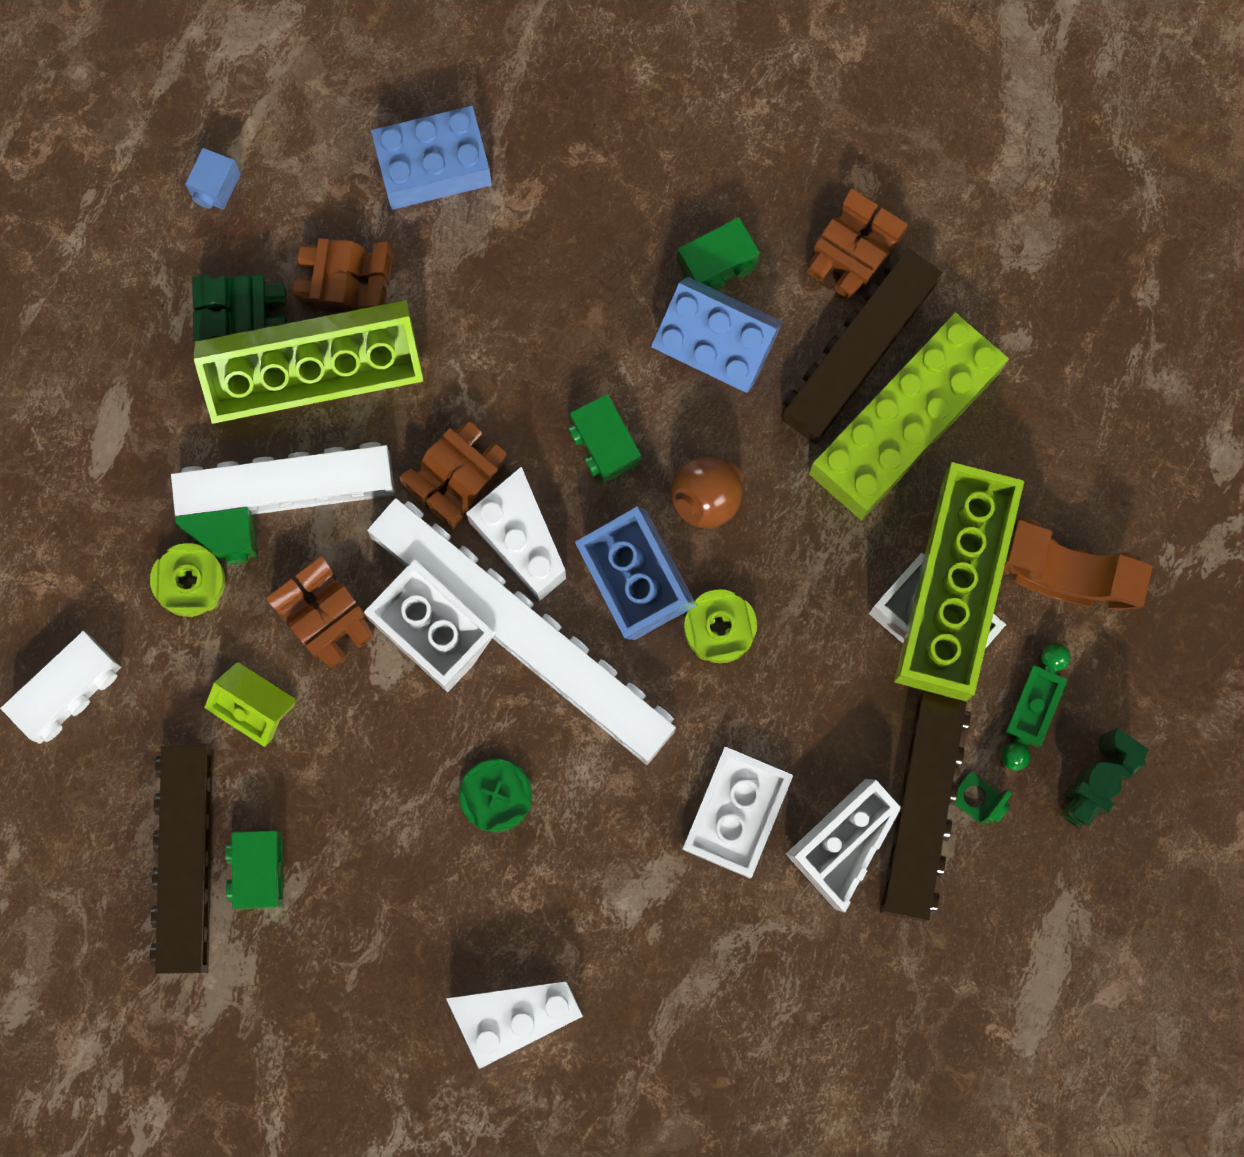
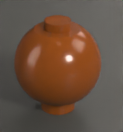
(707, 492)

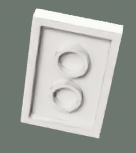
(737, 812)

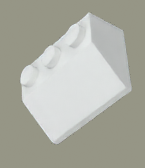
(430, 625)

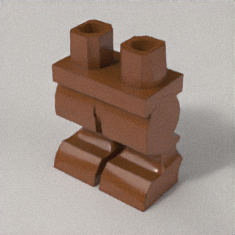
(853, 257)
(338, 272)
(456, 462)
(328, 623)

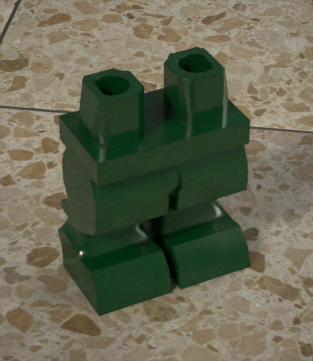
(242, 302)
(1103, 780)

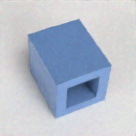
(212, 179)

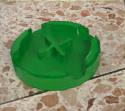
(495, 795)

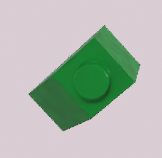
(224, 533)

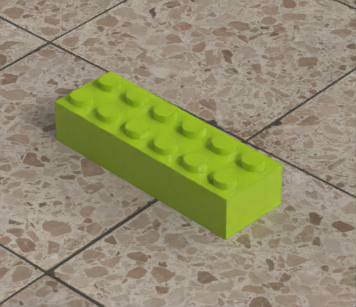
(308, 361)
(908, 416)
(959, 582)

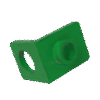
(994, 805)

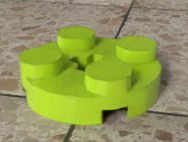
(174, 565)
(731, 609)

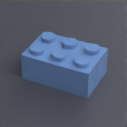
(431, 157)
(716, 334)
(635, 573)

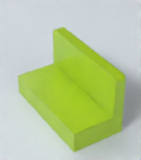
(249, 703)

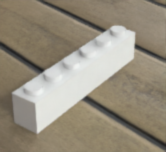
(286, 483)

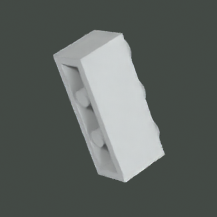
(61, 688)

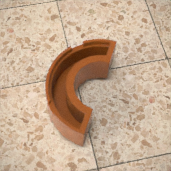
(1074, 573)

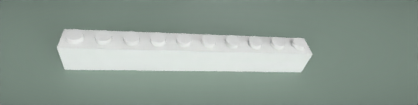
(526, 634)

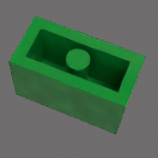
(719, 255)
(604, 439)
(255, 870)

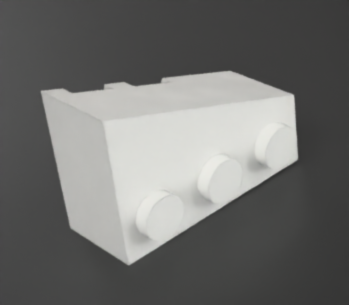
(518, 534)
(844, 842)
(512, 1018)

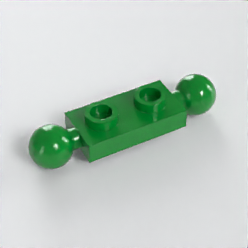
(1035, 706)

